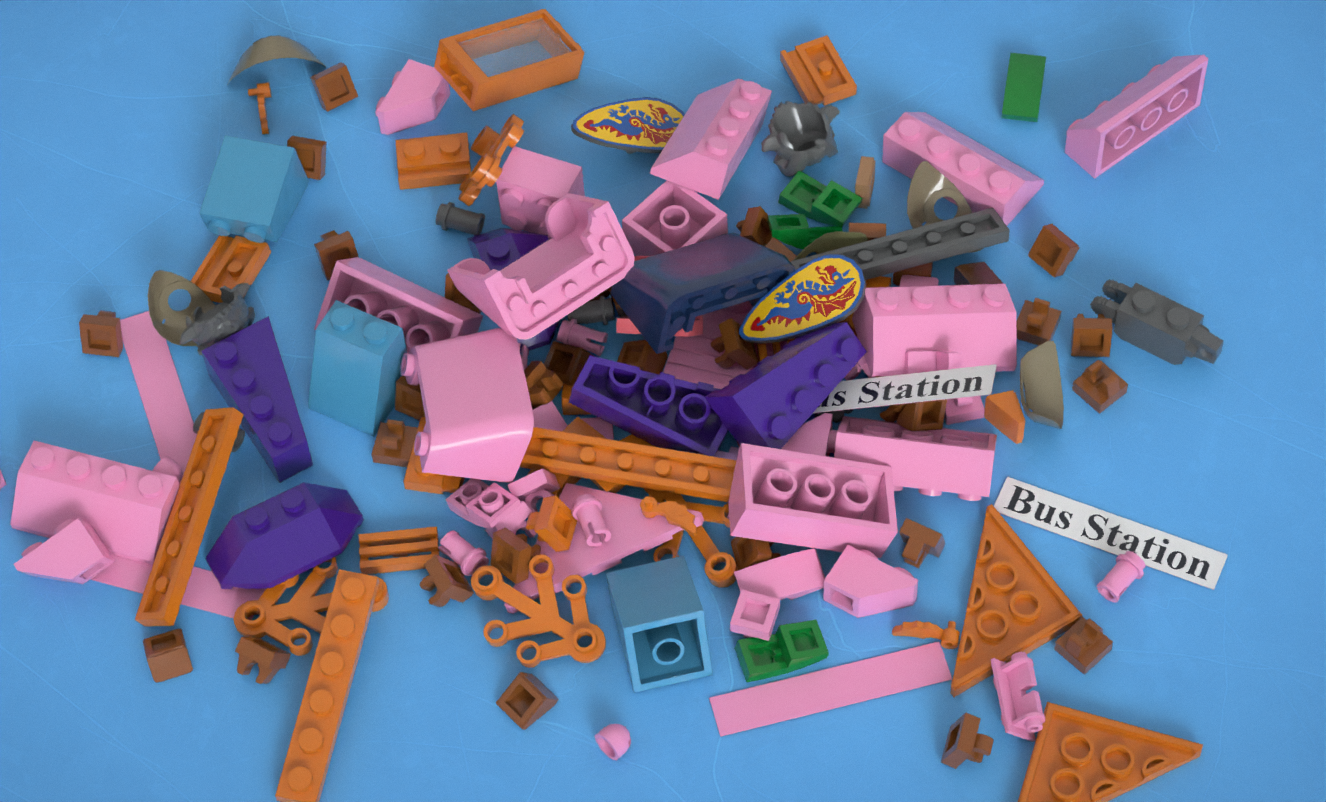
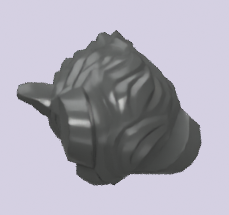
(800, 135)
(220, 322)

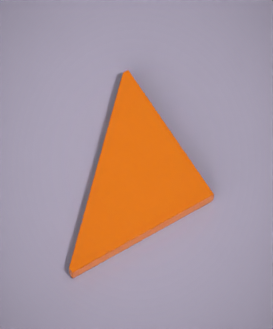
(1009, 605)
(1097, 757)

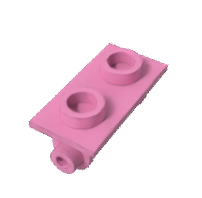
(1020, 711)

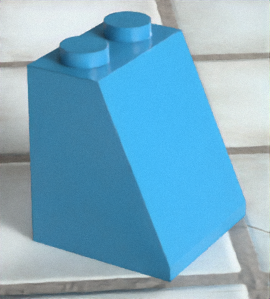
(253, 189)
(355, 367)
(660, 623)

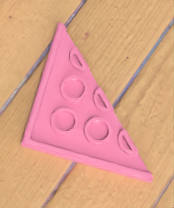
(628, 531)

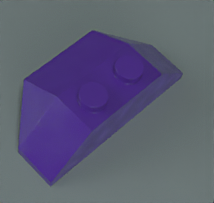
(502, 248)
(284, 537)

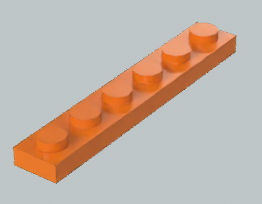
(630, 464)
(189, 517)
(327, 688)

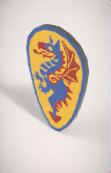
(630, 124)
(806, 300)

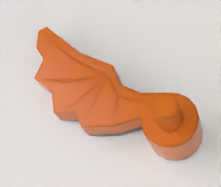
(262, 91)
(674, 513)
(948, 636)

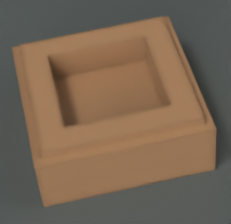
(865, 180)

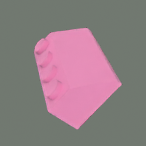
(1137, 114)
(713, 137)
(975, 170)
(385, 295)
(928, 318)
(922, 459)
(119, 500)
(811, 500)

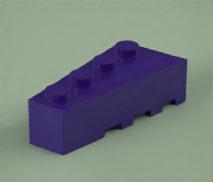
(254, 382)
(786, 388)
(650, 406)

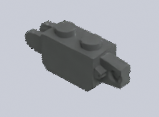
(1157, 323)

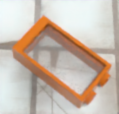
(508, 59)

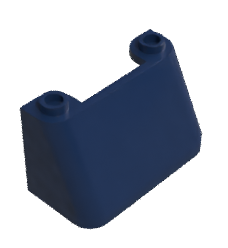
(680, 284)

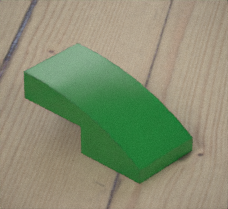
(1023, 87)
(819, 202)
(795, 231)
(786, 651)

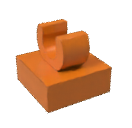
(553, 523)

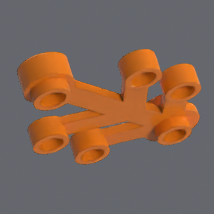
(490, 147)
(702, 540)
(302, 608)
(542, 617)

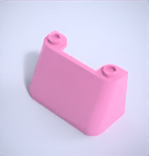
(558, 276)
(472, 405)

